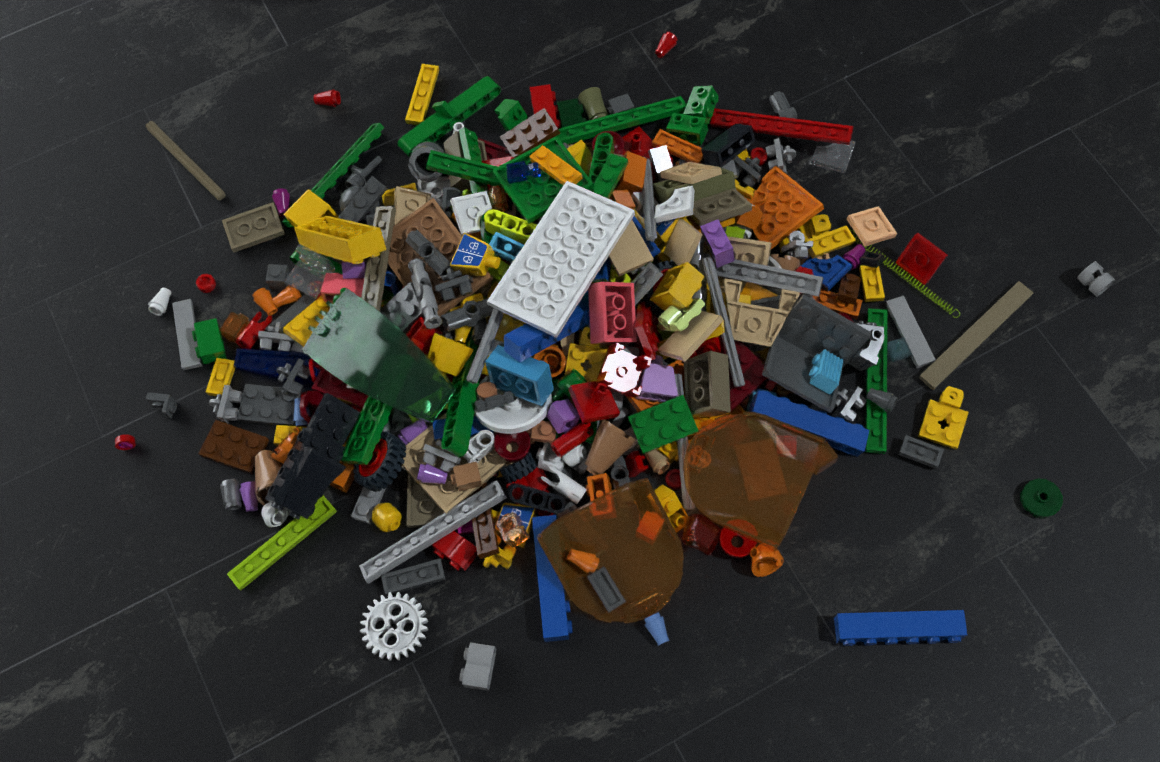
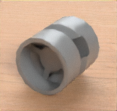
(1100, 283)

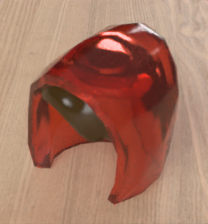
(701, 533)

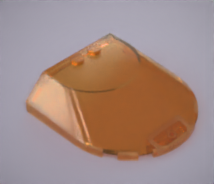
(751, 474)
(632, 542)

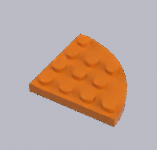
(783, 206)

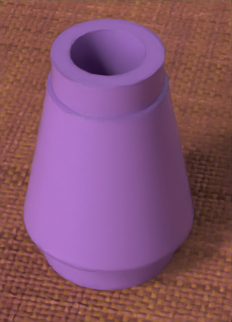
(412, 431)
(431, 474)
(248, 496)

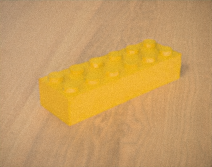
(341, 239)

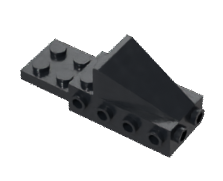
(313, 459)

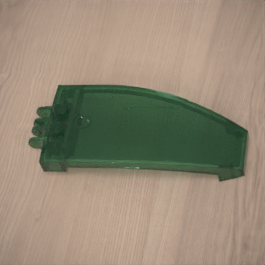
(377, 358)

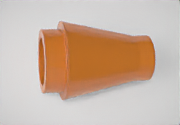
(286, 296)
(264, 299)
(586, 561)

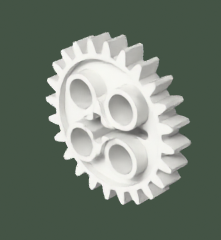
(405, 640)

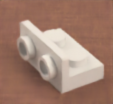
(548, 457)

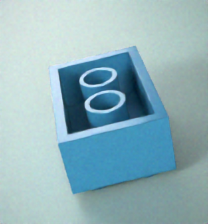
(525, 379)

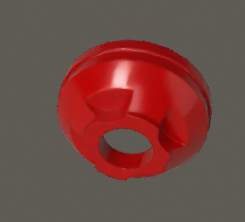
(725, 541)

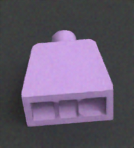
(658, 382)

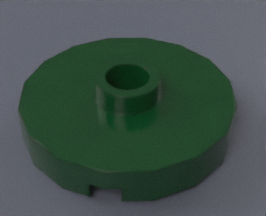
(1035, 505)

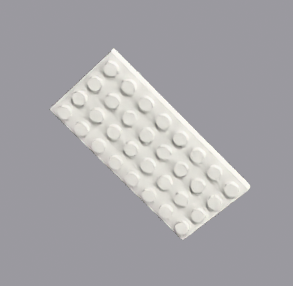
(561, 258)

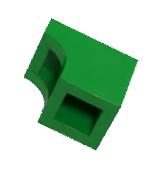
(510, 113)

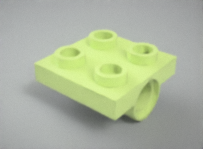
(677, 320)

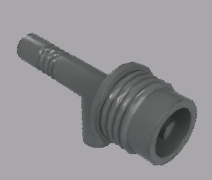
(358, 175)

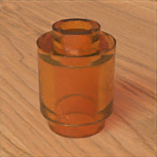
(498, 198)

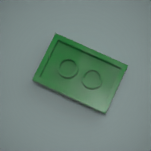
(663, 424)

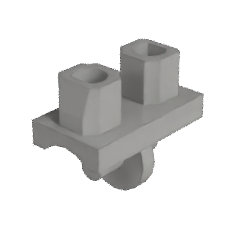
(782, 155)
(797, 247)
(267, 338)
(224, 402)
(844, 402)
(432, 453)

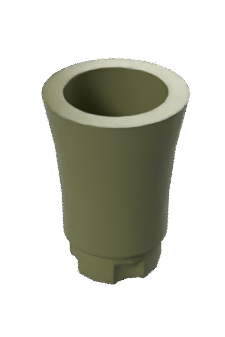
(593, 103)

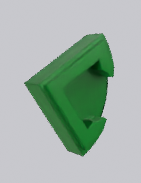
(444, 109)

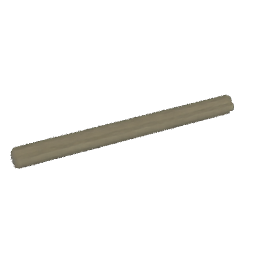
(187, 162)

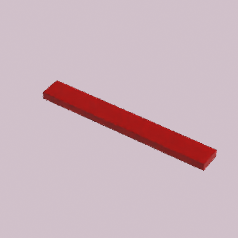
(784, 126)

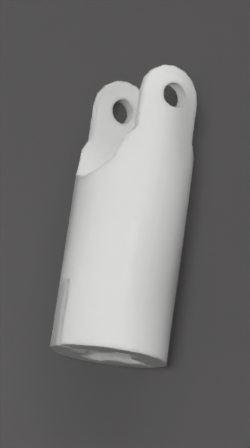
(566, 486)

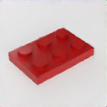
(647, 330)

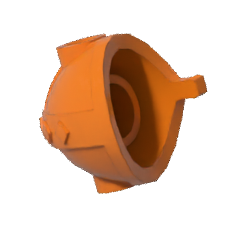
(554, 357)
(765, 560)

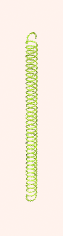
(918, 286)

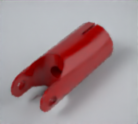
(250, 333)
(571, 439)

